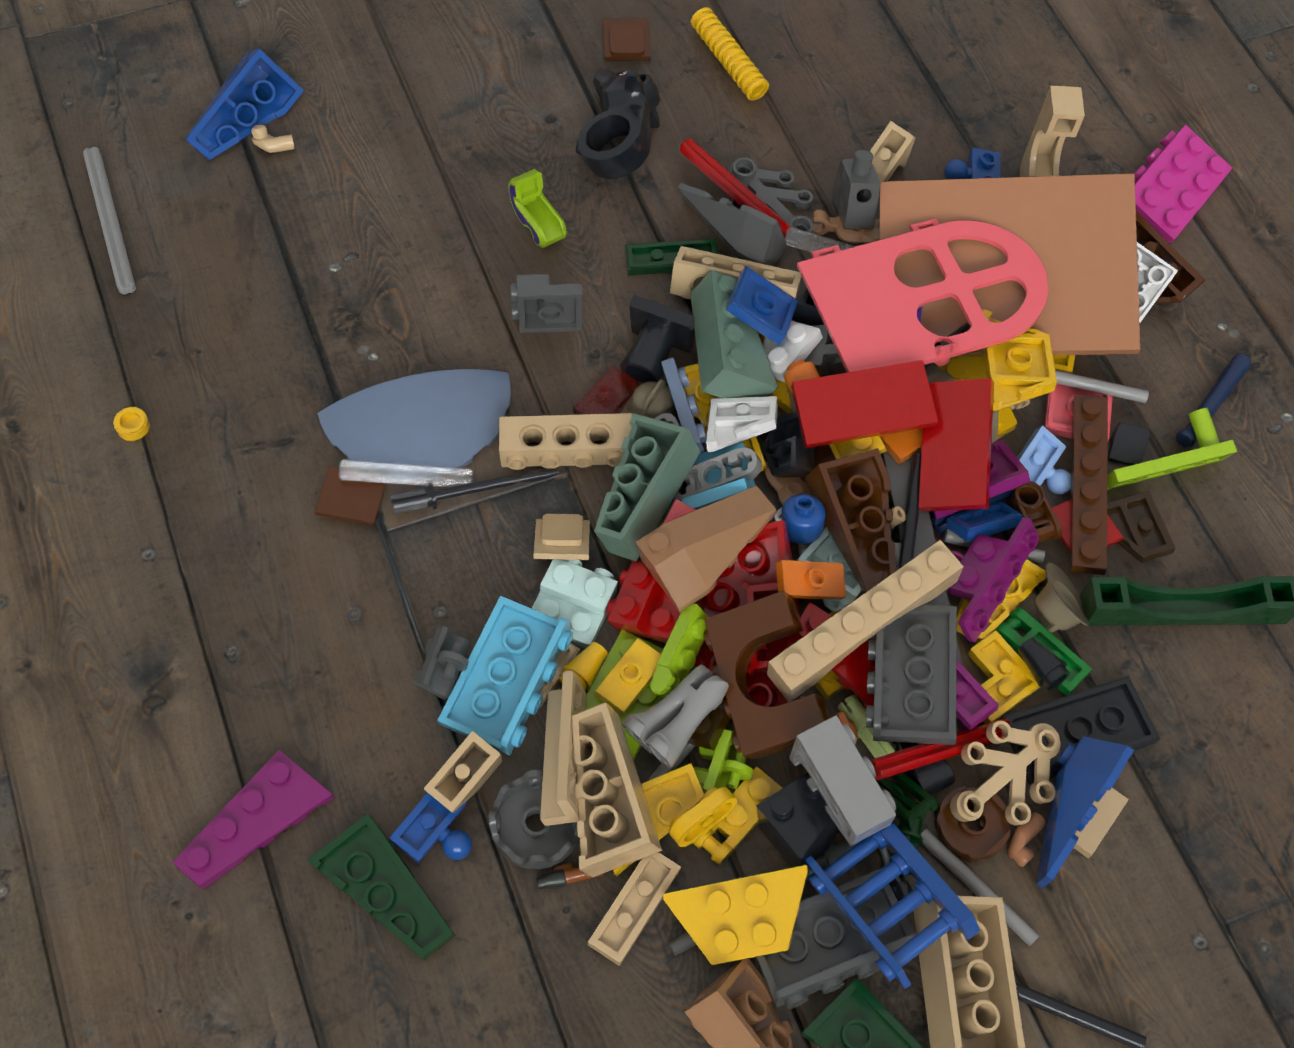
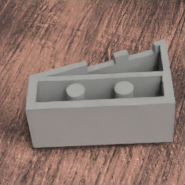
(843, 780)

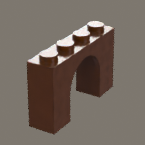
(734, 640)

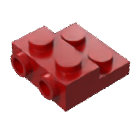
(642, 606)

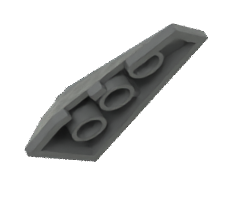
(743, 230)

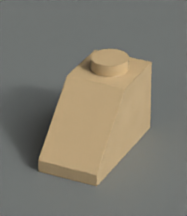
(464, 772)

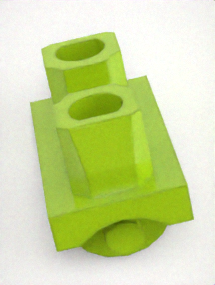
(726, 765)

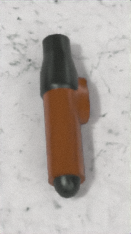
(562, 876)

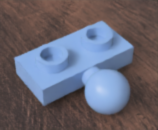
(1039, 458)

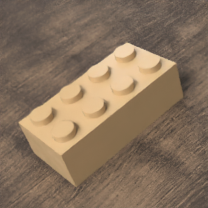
(970, 981)

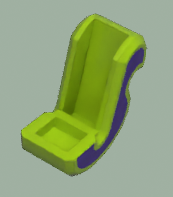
(535, 210)

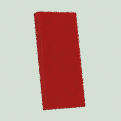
(864, 403)
(958, 447)

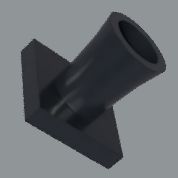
(657, 331)

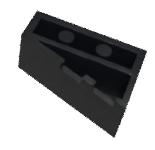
(797, 822)

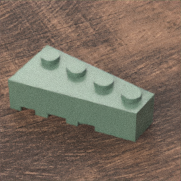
(727, 348)

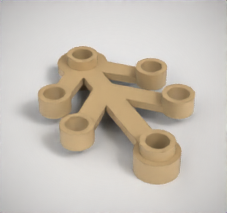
(1012, 769)

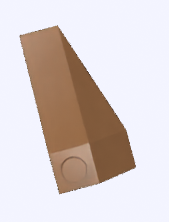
(698, 547)
(739, 1011)

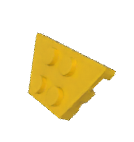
(1020, 367)
(742, 914)

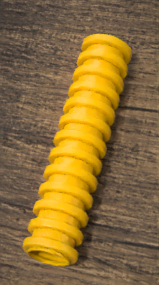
(729, 54)

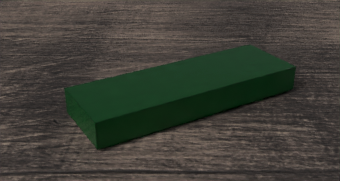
(660, 256)

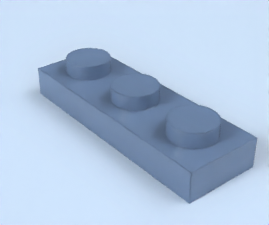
(684, 404)

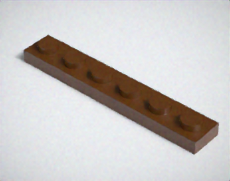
(1089, 485)

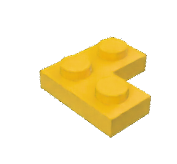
(1008, 674)

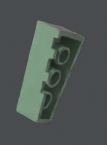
(644, 483)

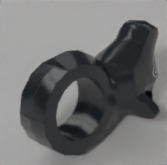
(629, 111)

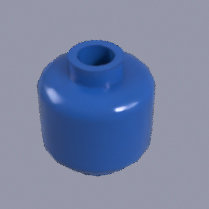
(803, 518)

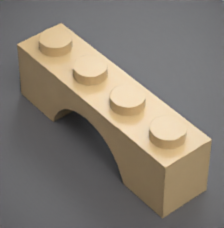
(1058, 119)

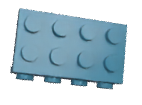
(506, 675)

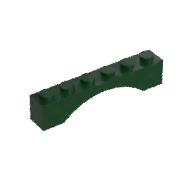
(1240, 603)

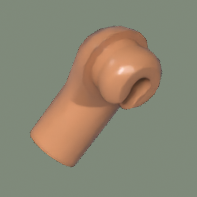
(1022, 836)

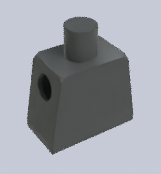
(857, 191)

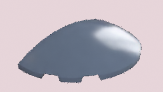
(421, 418)

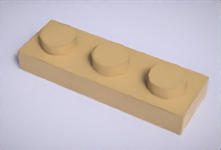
(634, 907)

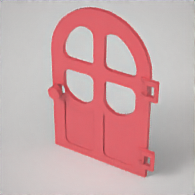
(876, 315)

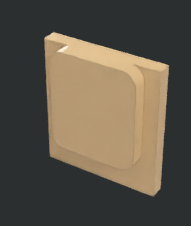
(562, 537)

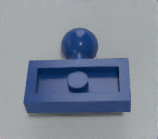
(980, 165)
(426, 826)

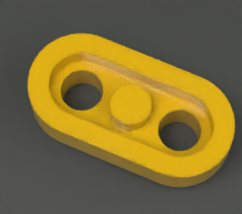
(693, 823)

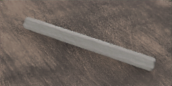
(109, 221)

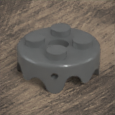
(509, 831)

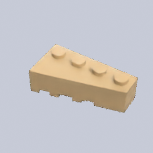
(611, 802)

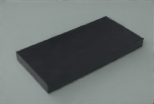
(1101, 712)

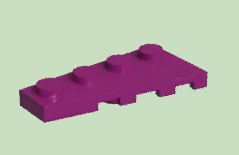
(265, 807)

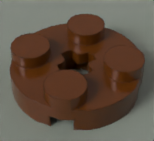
(968, 843)

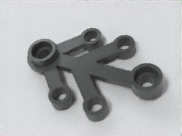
(748, 174)

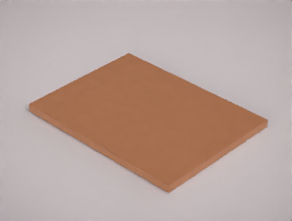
(1074, 225)

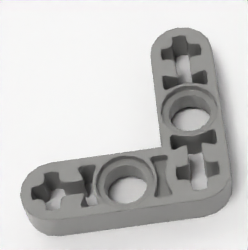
(697, 475)

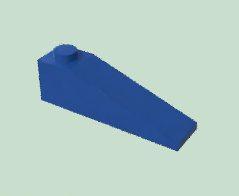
(1084, 777)

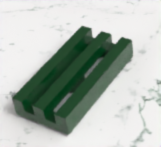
(916, 811)

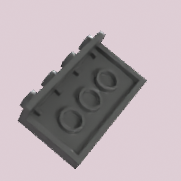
(915, 678)
(829, 946)

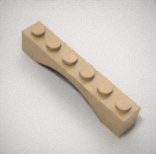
(833, 640)

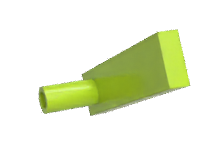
(1209, 452)

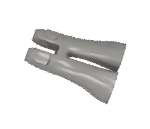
(672, 721)

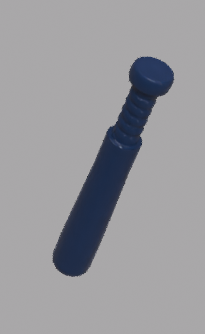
(1219, 392)

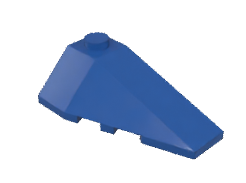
(249, 97)

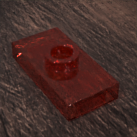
(607, 394)

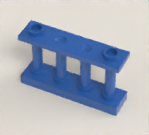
(928, 888)

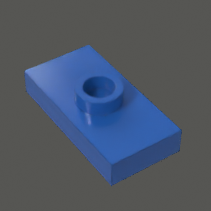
(984, 521)

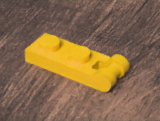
(741, 819)

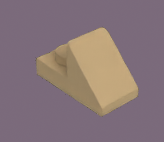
(891, 151)

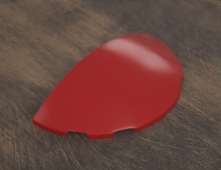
(746, 581)

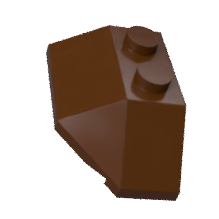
(1186, 278)

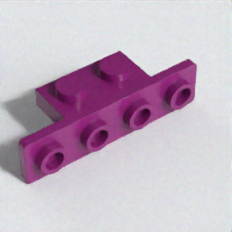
(988, 573)

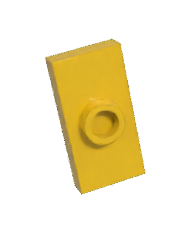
(629, 677)

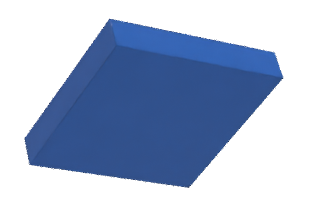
(762, 305)

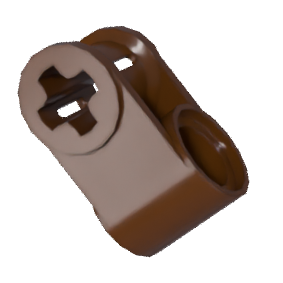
(1039, 510)

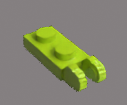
(680, 651)

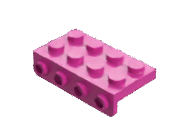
(1177, 181)

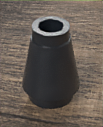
(1044, 665)

